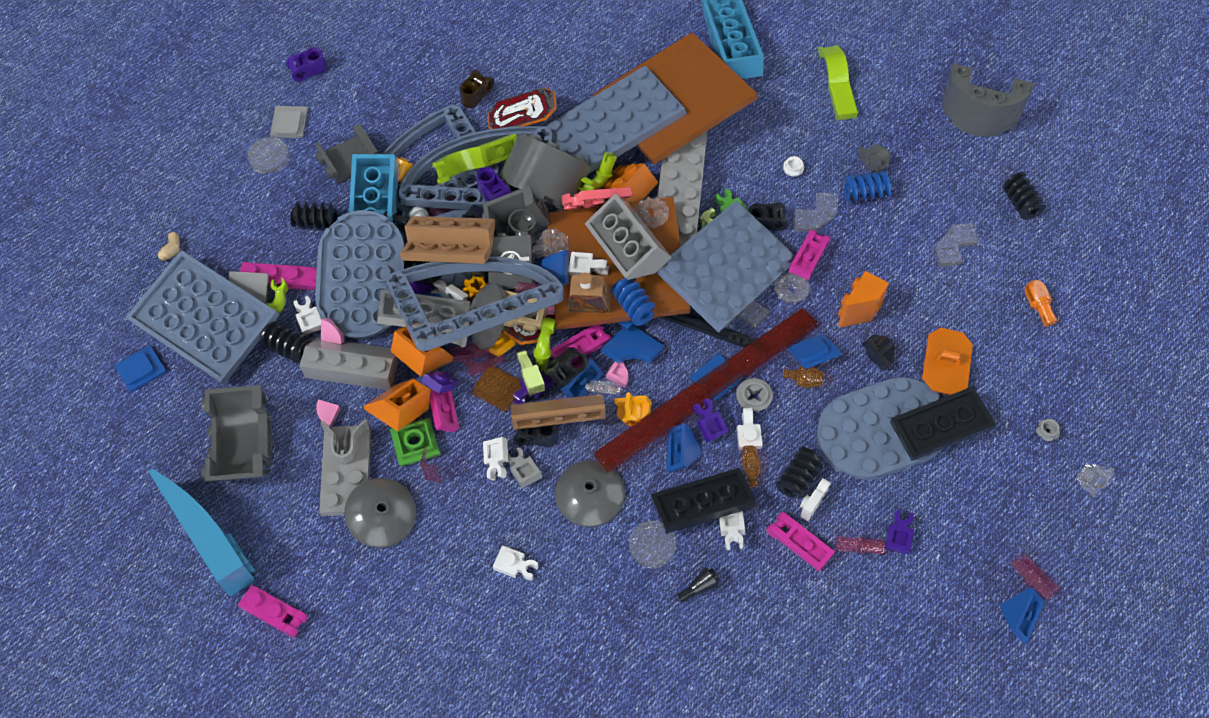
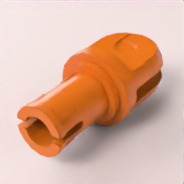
(1040, 300)

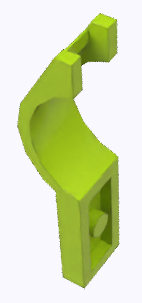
(838, 82)
(474, 157)

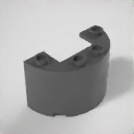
(981, 109)
(544, 169)
(238, 433)

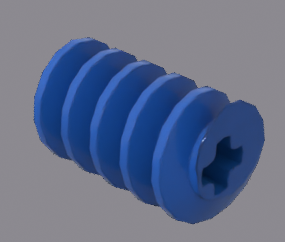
(866, 185)
(633, 300)

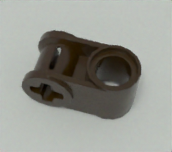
(475, 89)

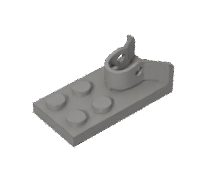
(435, 309)
(343, 464)

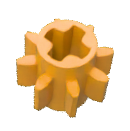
(470, 286)

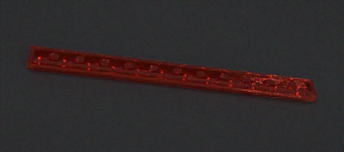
(708, 386)

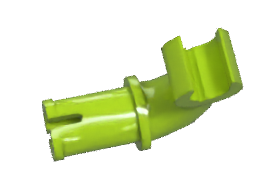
(603, 174)
(280, 298)
(542, 351)

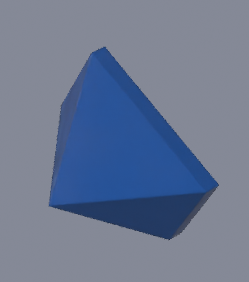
(576, 387)
(681, 448)
(1022, 613)

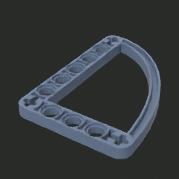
(427, 125)
(476, 139)
(499, 264)

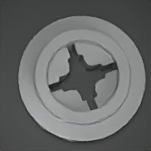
(754, 386)

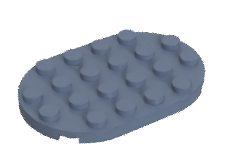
(353, 270)
(857, 429)

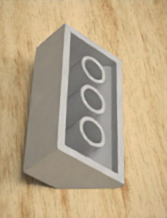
(627, 239)
(350, 364)

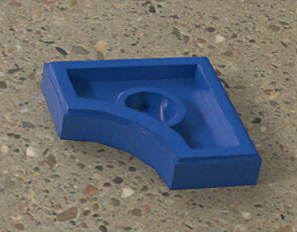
(632, 345)

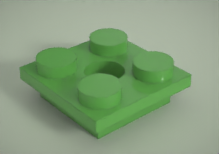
(410, 453)

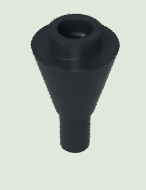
(705, 581)

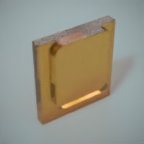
(496, 388)

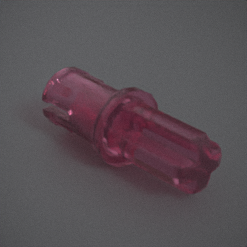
(860, 545)

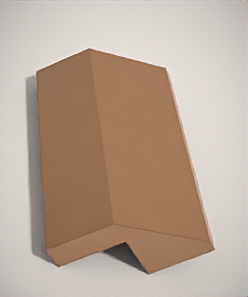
(448, 239)
(558, 411)

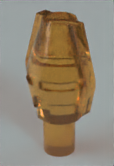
(805, 377)
(751, 464)

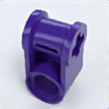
(308, 63)
(490, 184)

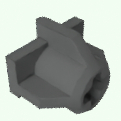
(875, 157)

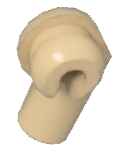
(171, 249)

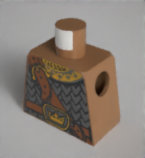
(589, 294)

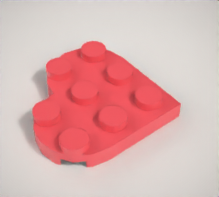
(593, 198)

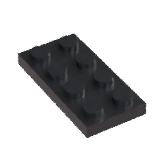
(942, 423)
(703, 500)

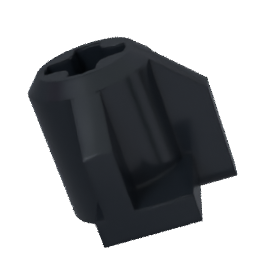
(880, 350)

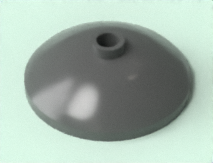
(488, 294)
(592, 506)
(375, 527)

